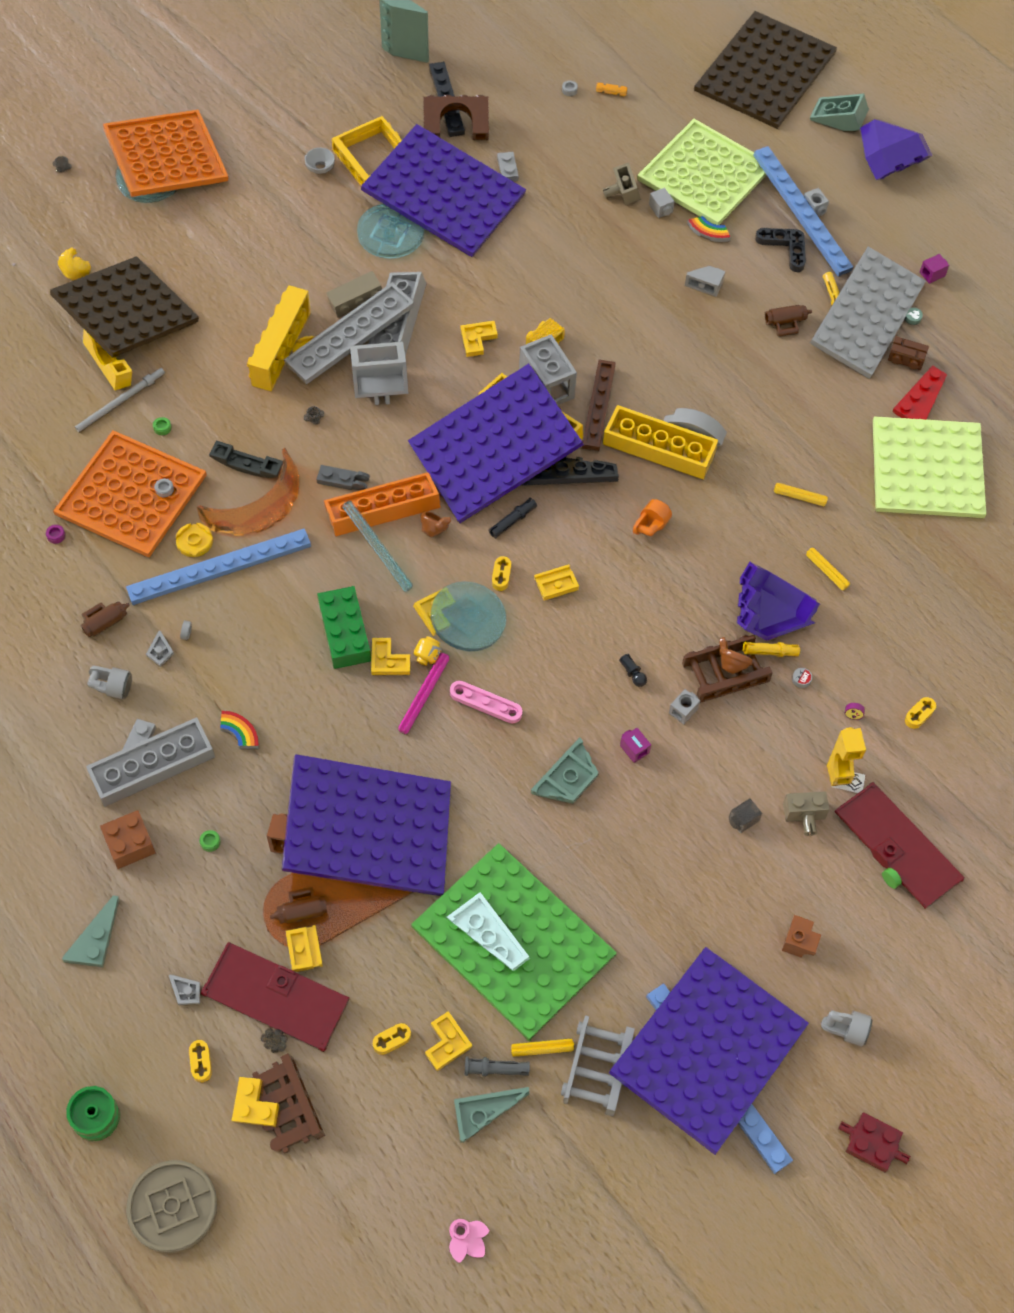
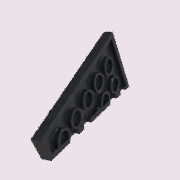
(576, 471)

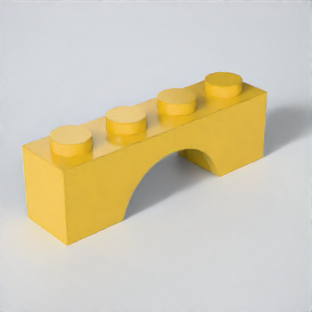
(116, 371)
(848, 748)

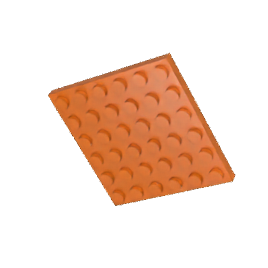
(165, 152)
(119, 496)

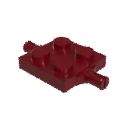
(874, 1142)

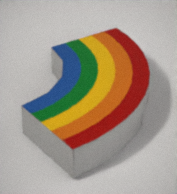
(704, 228)
(240, 728)

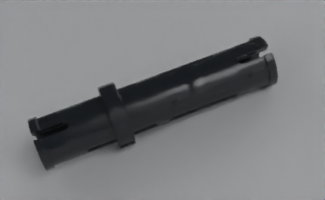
(518, 513)

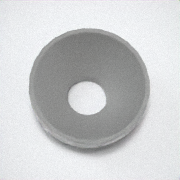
(319, 156)

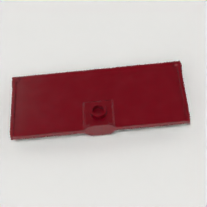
(899, 845)
(275, 996)

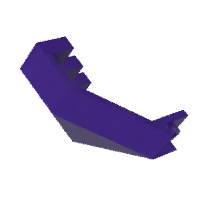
(892, 148)
(772, 605)

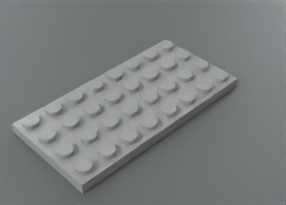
(868, 312)

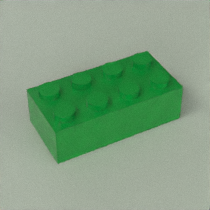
(344, 627)

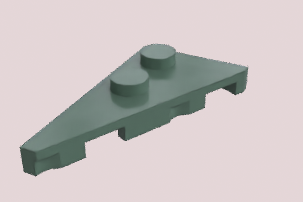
(93, 943)
(478, 1111)

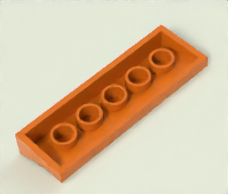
(385, 503)

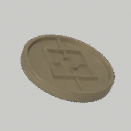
(171, 1206)

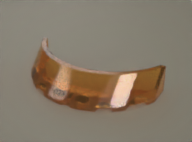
(261, 513)

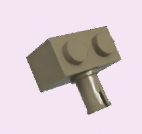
(625, 185)
(806, 808)

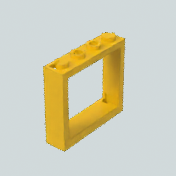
(358, 134)

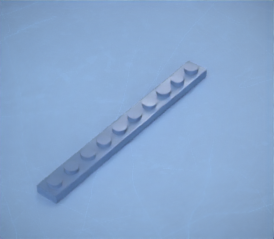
(803, 211)
(218, 566)
(751, 1122)

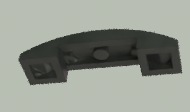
(244, 462)

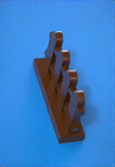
(295, 1111)

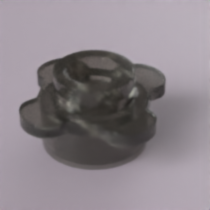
(61, 164)
(313, 415)

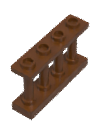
(724, 685)

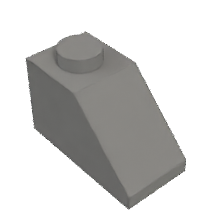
(706, 280)

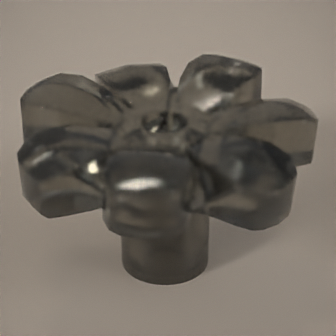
(274, 1040)

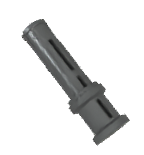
(486, 1066)

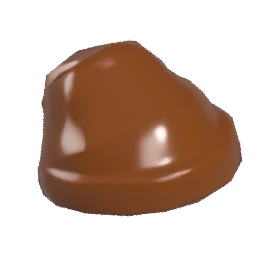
(433, 524)
(731, 660)

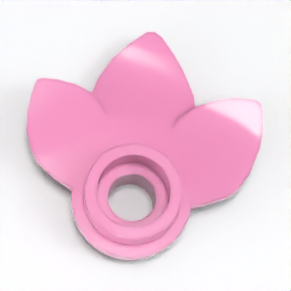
(468, 1243)

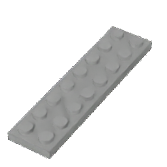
(349, 331)

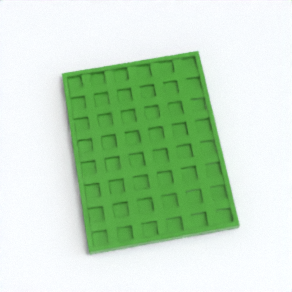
(560, 945)

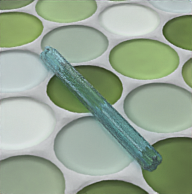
(377, 545)

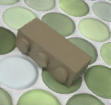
(353, 293)

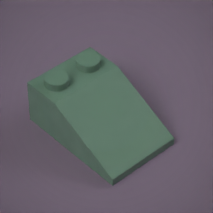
(841, 112)

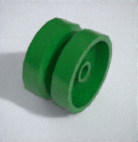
(82, 1117)

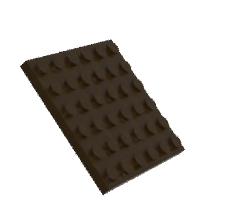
(124, 306)

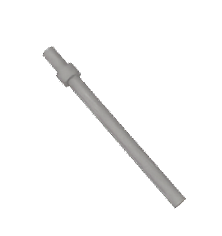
(148, 380)

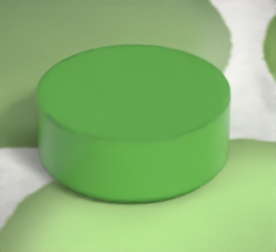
(162, 426)
(210, 840)
(891, 878)

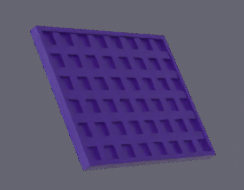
(443, 190)
(495, 443)
(367, 825)
(709, 1050)

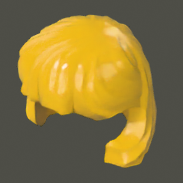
(73, 267)

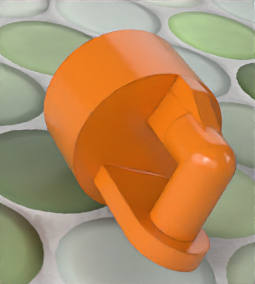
(655, 516)

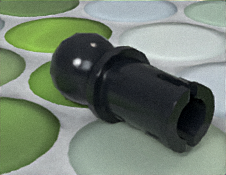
(639, 679)

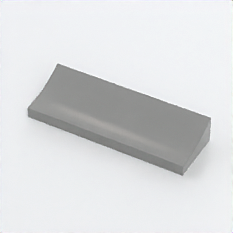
(413, 285)
(150, 761)

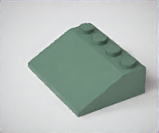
(404, 29)

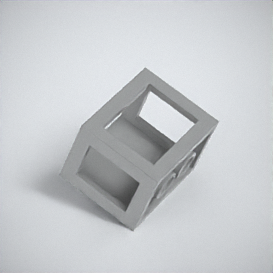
(550, 365)
(379, 370)

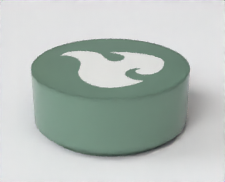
(914, 316)

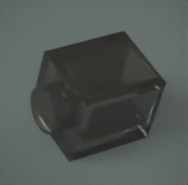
(745, 816)

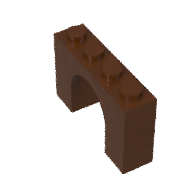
(474, 106)

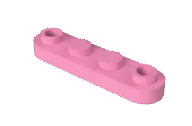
(486, 702)

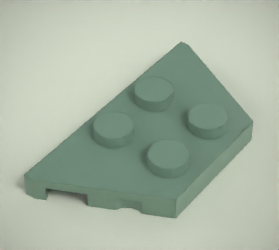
(568, 776)

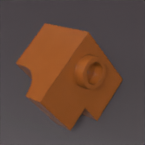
(801, 938)

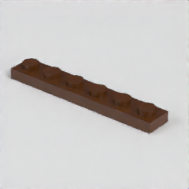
(598, 405)

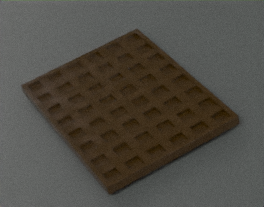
(765, 69)

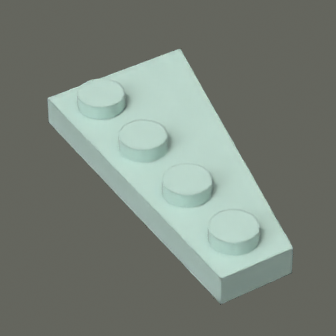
(488, 930)

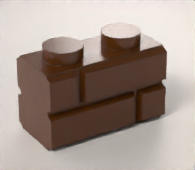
(908, 353)

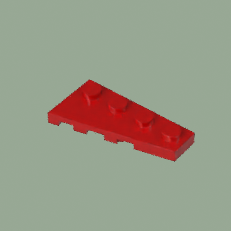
(922, 396)

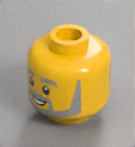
(427, 651)

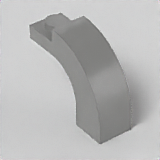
(697, 422)

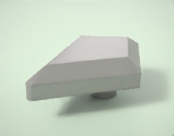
(159, 650)
(185, 990)

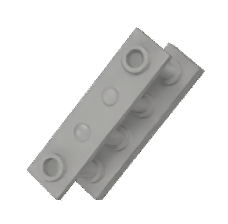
(608, 1101)

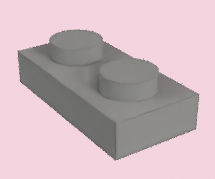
(508, 165)
(141, 731)

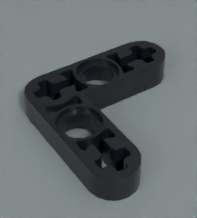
(789, 240)

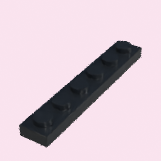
(443, 87)

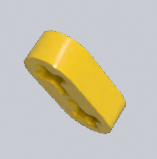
(497, 572)
(917, 710)
(389, 1034)
(195, 1061)

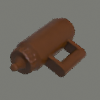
(786, 315)
(101, 617)
(300, 909)

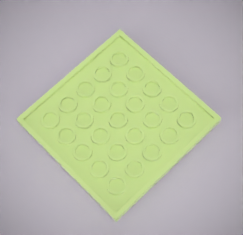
(704, 172)
(928, 467)

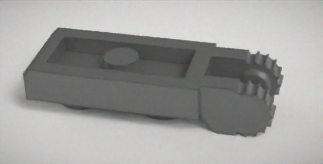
(342, 478)

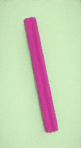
(423, 693)

